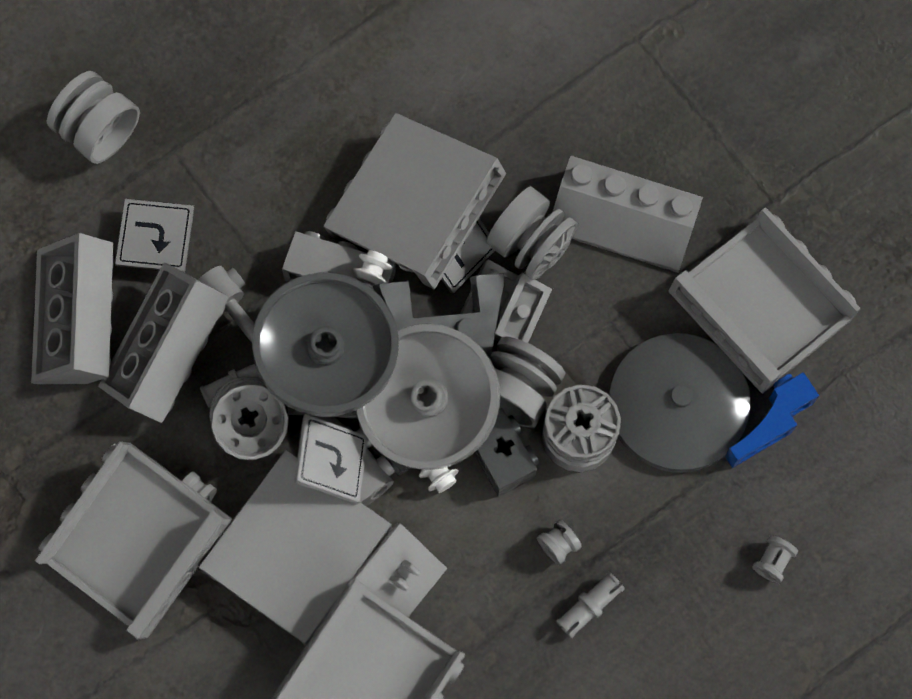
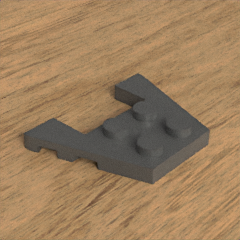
(478, 325)

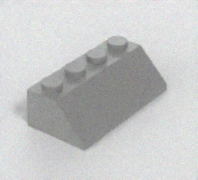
(627, 213)
(73, 311)
(163, 342)

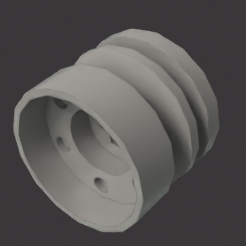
(93, 117)
(537, 237)
(524, 378)
(245, 438)
(572, 445)

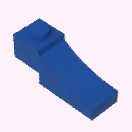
(787, 400)

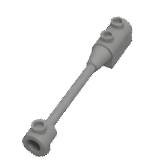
(376, 471)

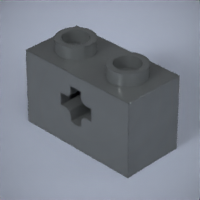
(502, 471)

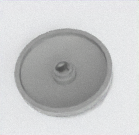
(436, 401)

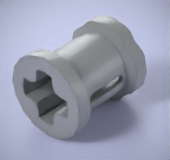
(784, 550)

